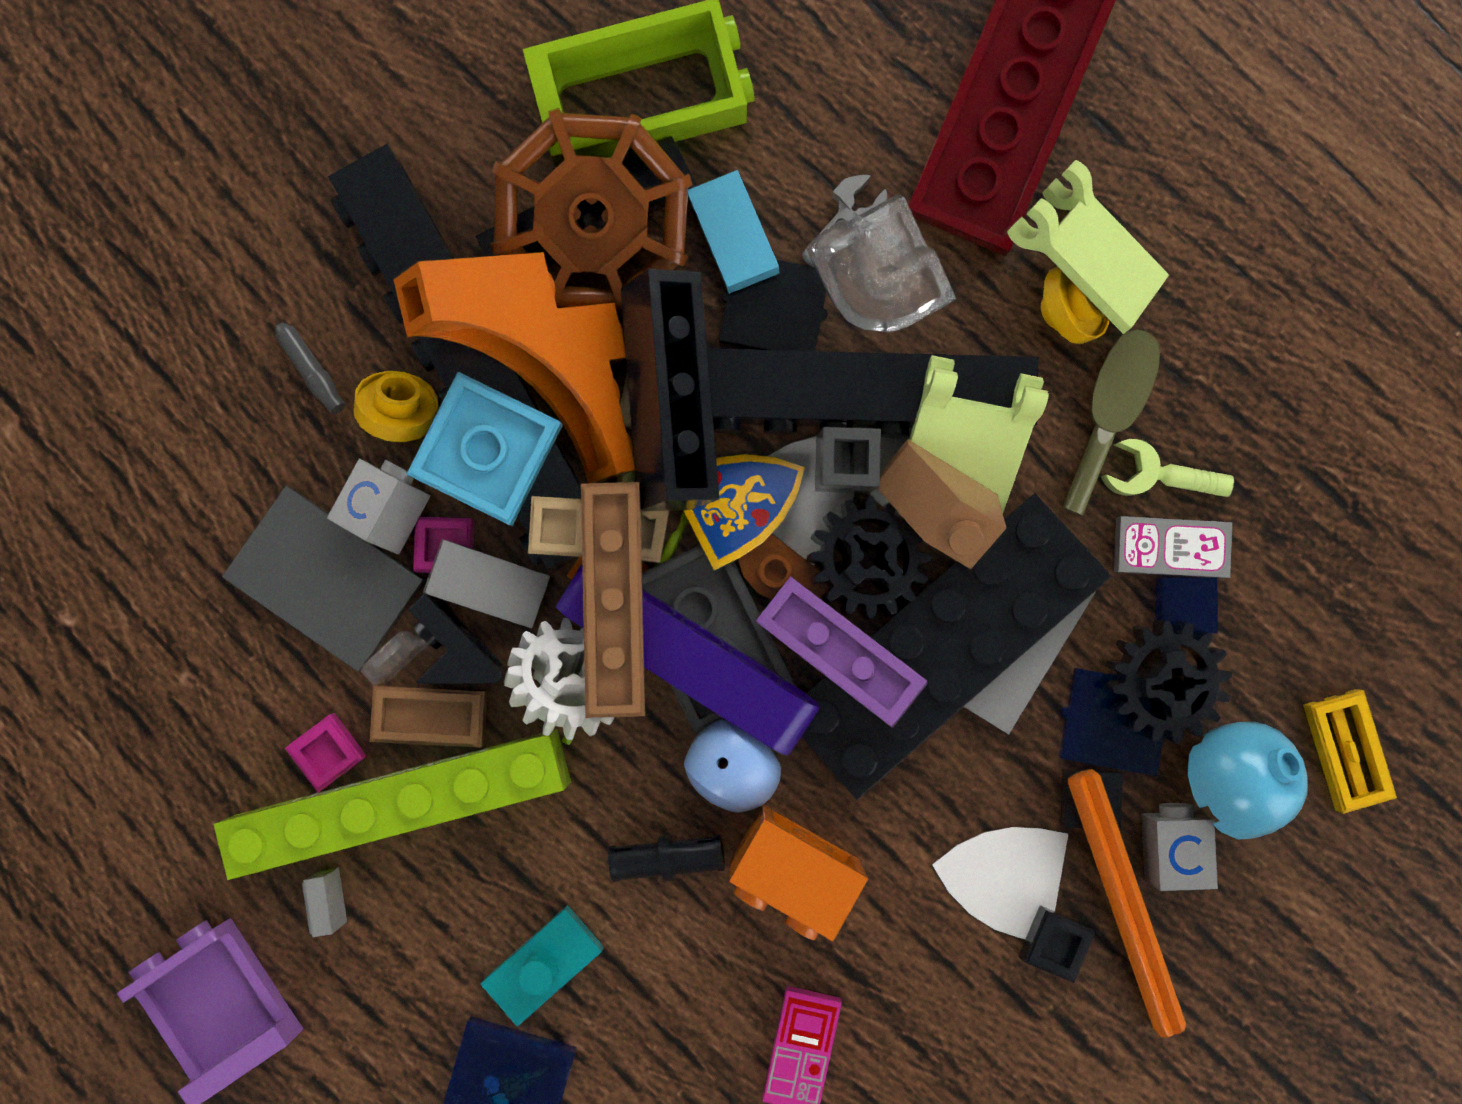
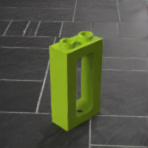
(640, 44)

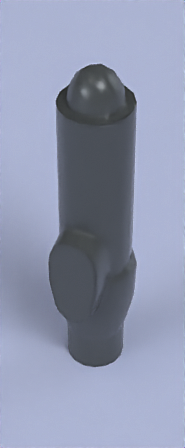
(315, 377)

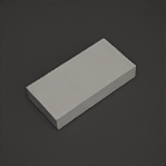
(486, 583)

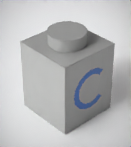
(379, 505)
(1179, 848)

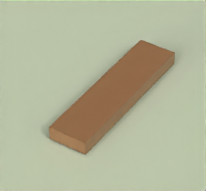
(612, 600)

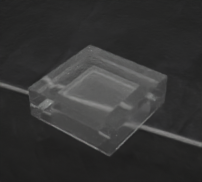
(393, 657)

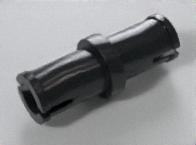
(666, 858)

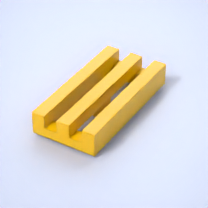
(1329, 757)

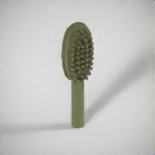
(1116, 402)

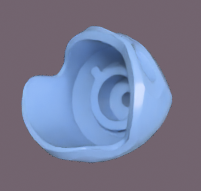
(750, 773)

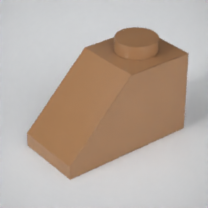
(942, 504)

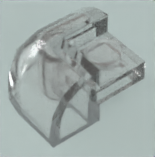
(880, 269)

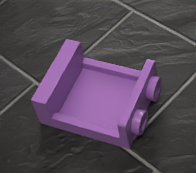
(213, 1008)

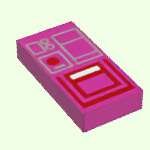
(801, 1047)

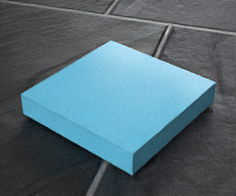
(485, 448)

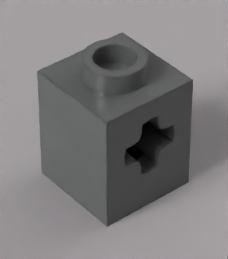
(847, 460)

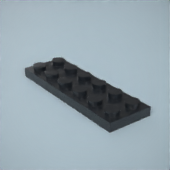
(959, 640)

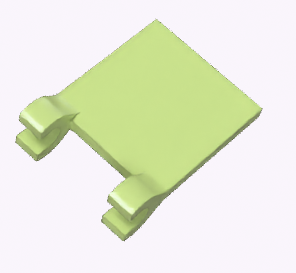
(1092, 248)
(974, 435)

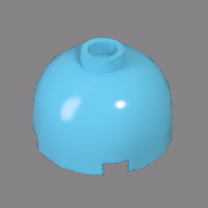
(1248, 778)

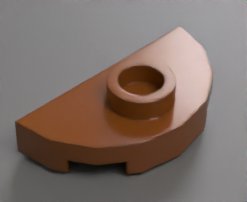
(772, 565)

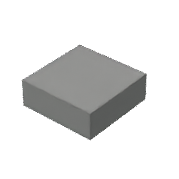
(324, 902)

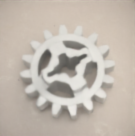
(553, 657)

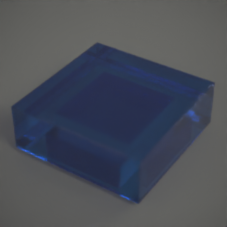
(1188, 601)

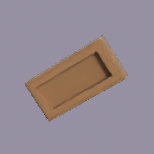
(428, 716)

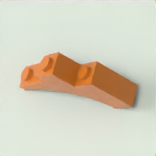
(512, 315)

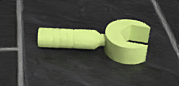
(1150, 470)

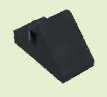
(467, 656)

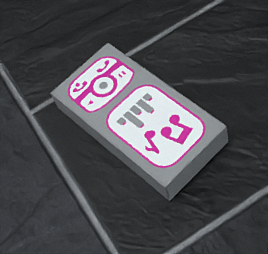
(1173, 547)

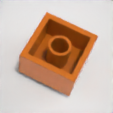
(796, 874)

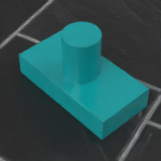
(542, 965)

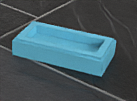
(733, 232)

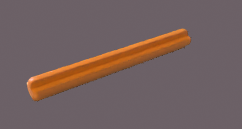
(1127, 903)

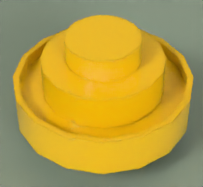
(1070, 310)
(395, 406)

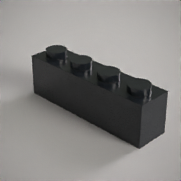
(669, 390)

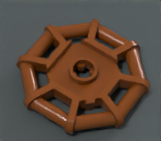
(591, 180)

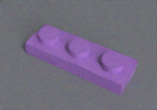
(842, 652)

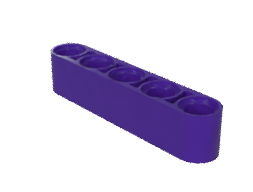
(713, 672)

